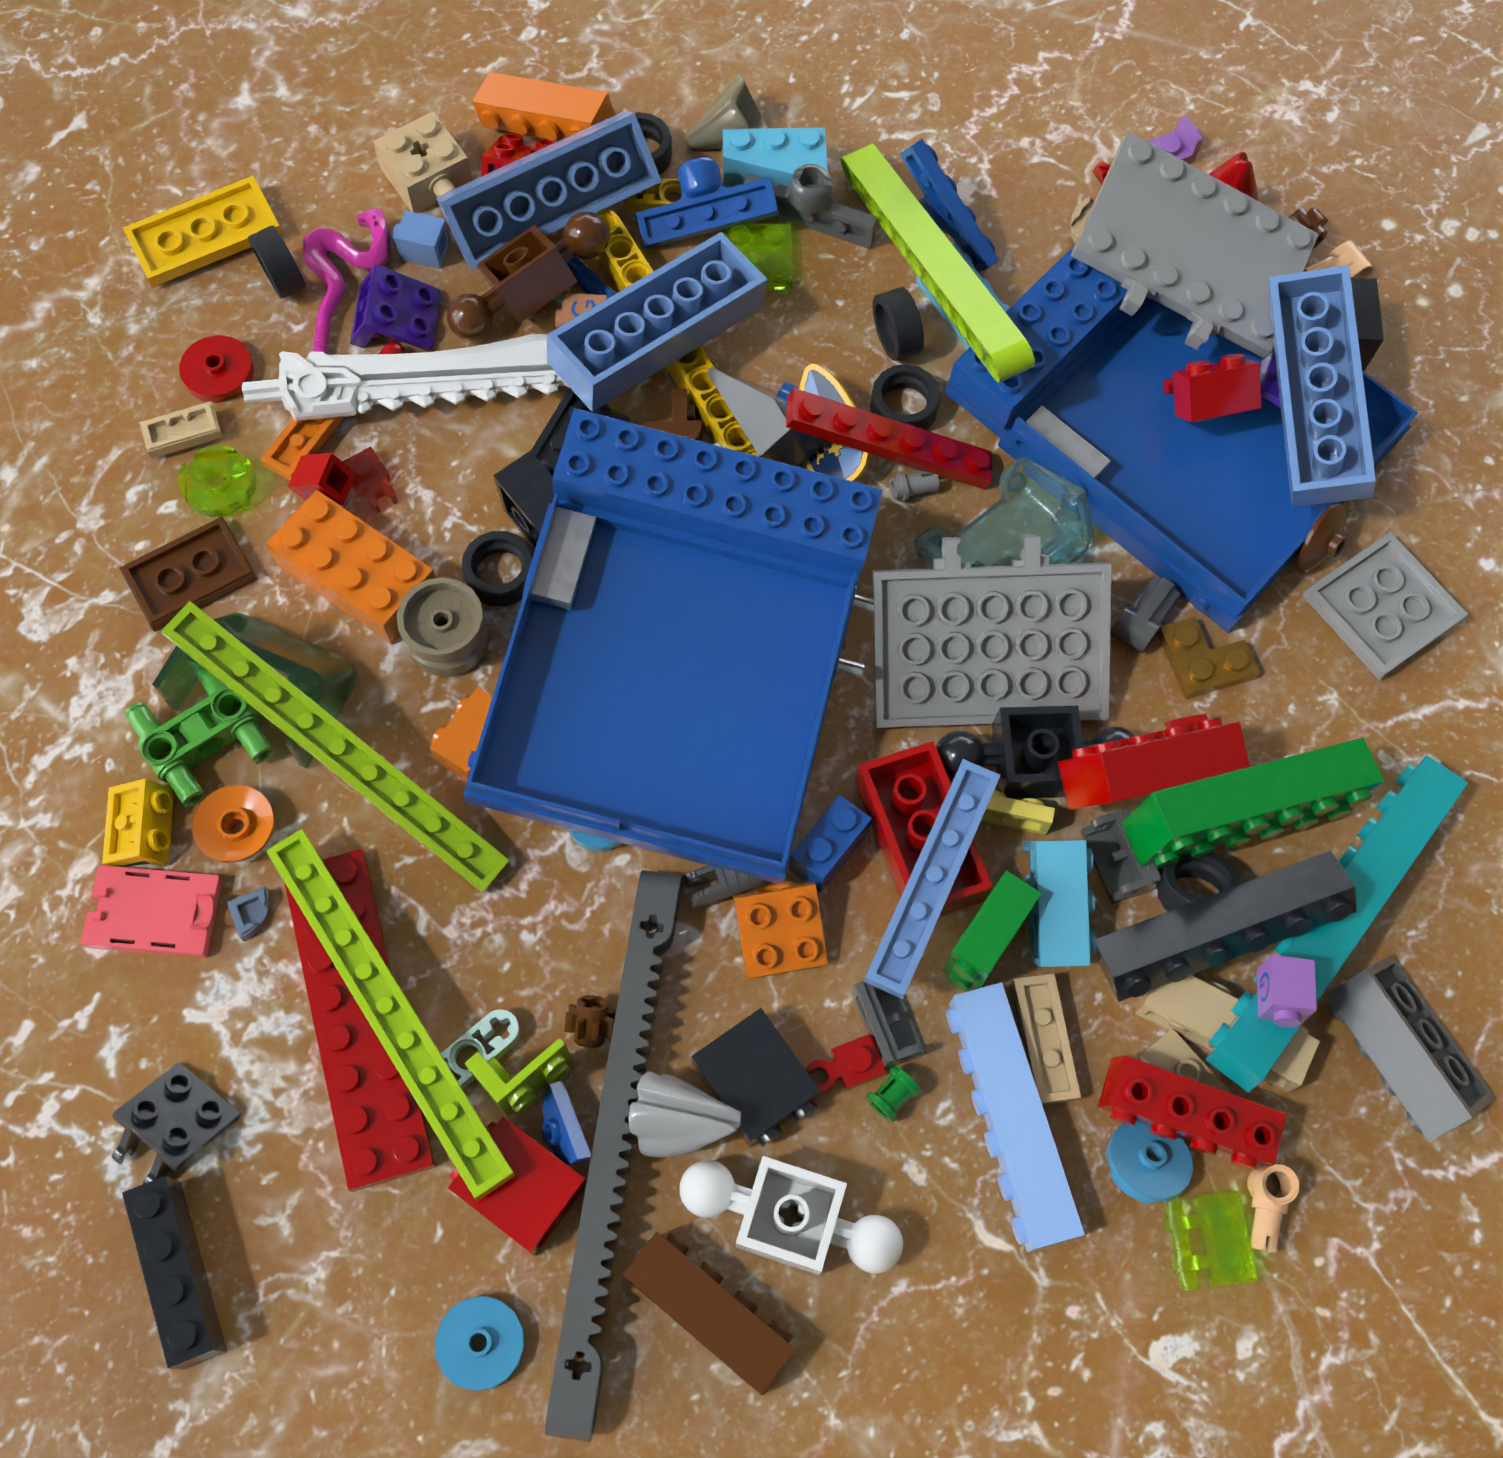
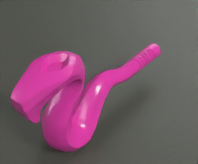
(322, 241)

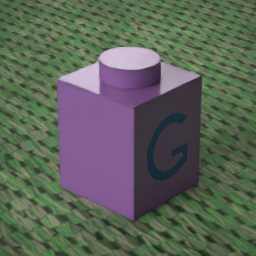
(1286, 990)

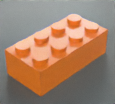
(348, 563)

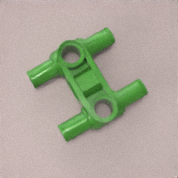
(197, 735)

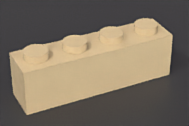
(1200, 1007)

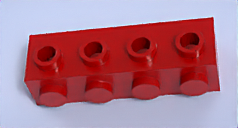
(1192, 1111)

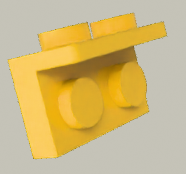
(138, 823)

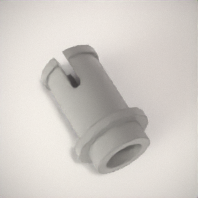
(913, 484)

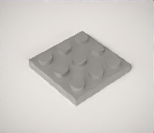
(1384, 605)

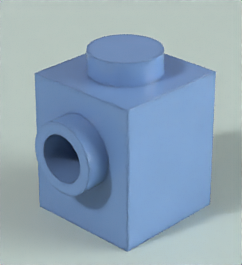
(421, 239)

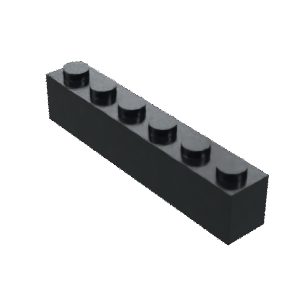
(1226, 925)

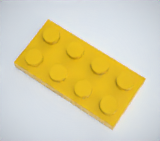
(200, 231)

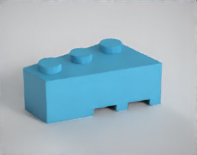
(771, 153)
(1062, 912)

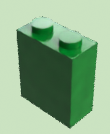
(990, 932)

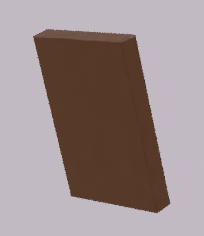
(190, 568)

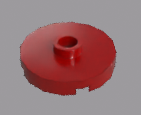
(216, 382)

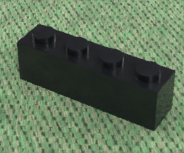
(174, 1273)

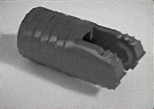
(727, 881)

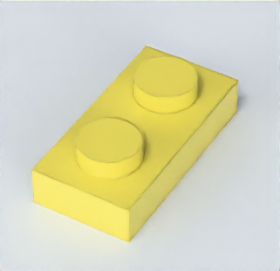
(1023, 814)

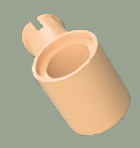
(1270, 1208)

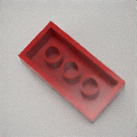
(1152, 762)
(903, 800)

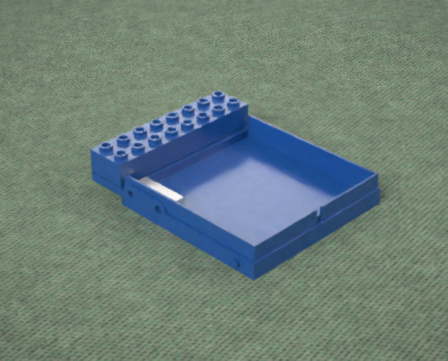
(1179, 495)
(675, 647)

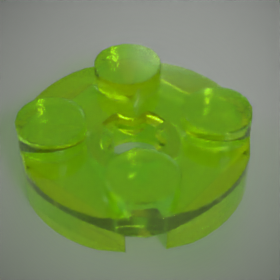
(225, 499)

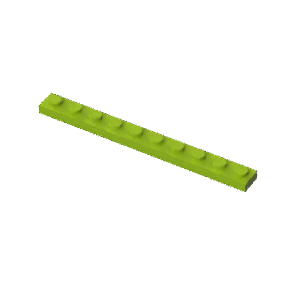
(334, 746)
(391, 1016)

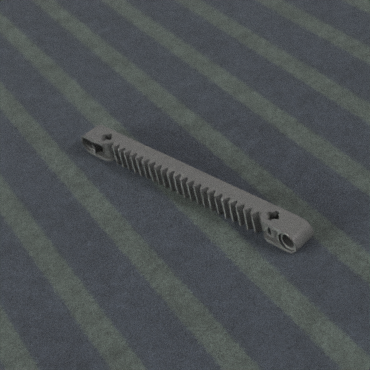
(573, 1401)

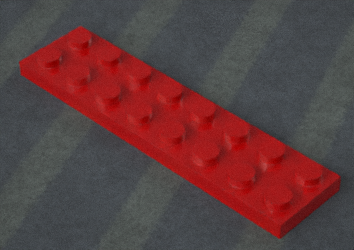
(373, 1111)

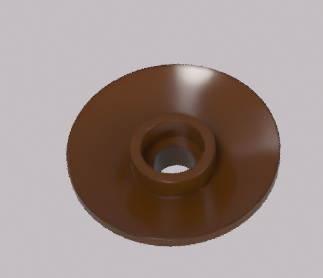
(1324, 538)

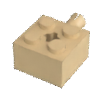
(422, 161)

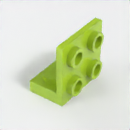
(519, 1092)

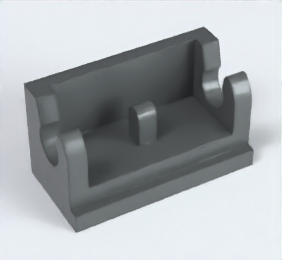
(1116, 859)
(888, 1024)

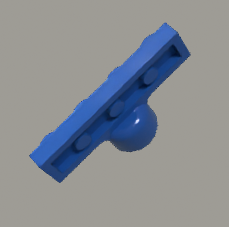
(706, 205)
(946, 206)

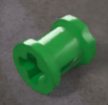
(893, 1094)

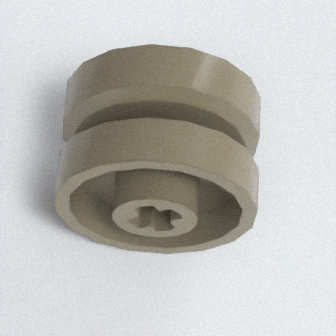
(443, 627)

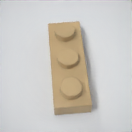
(1046, 1038)

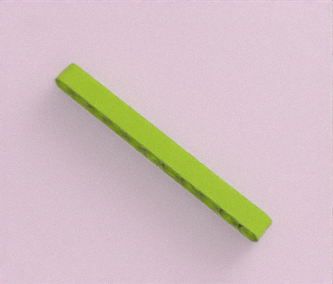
(938, 265)

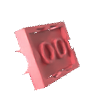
(152, 910)

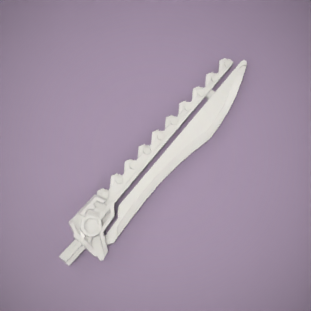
(349, 384)

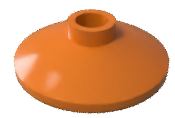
(223, 810)

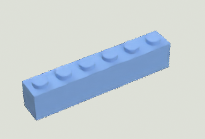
(1015, 1119)

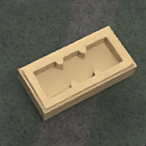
(181, 429)
(1176, 1056)

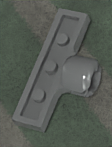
(811, 206)

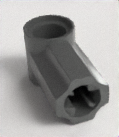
(1142, 620)

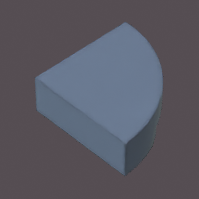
(250, 912)

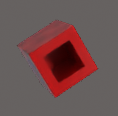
(322, 473)

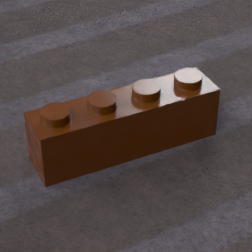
(709, 1312)

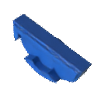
(561, 1126)

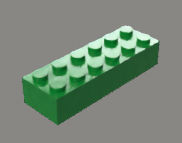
(1251, 803)

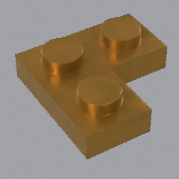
(1201, 668)

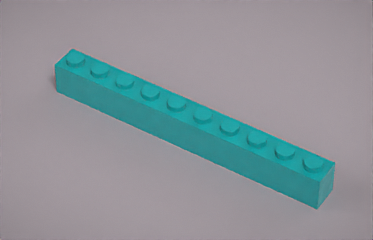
(1376, 867)

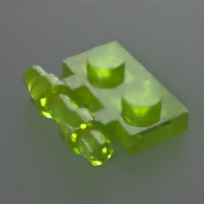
(1222, 1237)

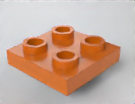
(780, 929)

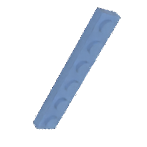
(932, 879)

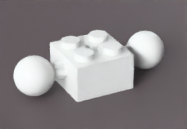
(871, 1242)

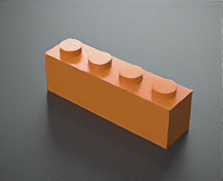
(539, 106)

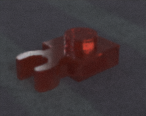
(370, 478)

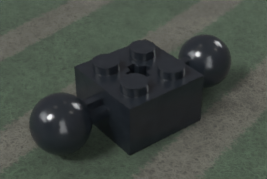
(1016, 736)

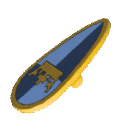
(832, 457)

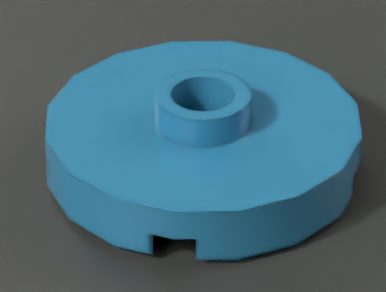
(1138, 1174)
(503, 1348)

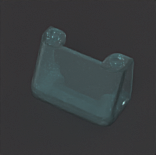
(1030, 504)

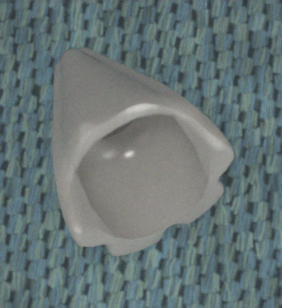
(677, 1117)

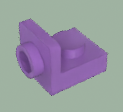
(1182, 142)

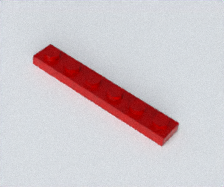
(888, 438)

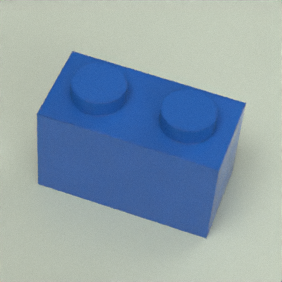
(830, 843)

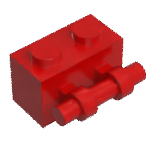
(1215, 389)

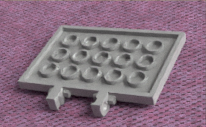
(1190, 245)
(990, 637)

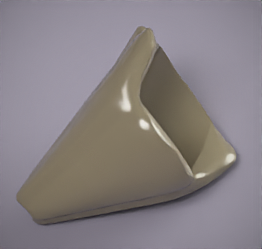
(730, 110)

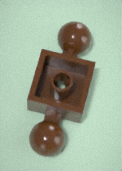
(527, 274)

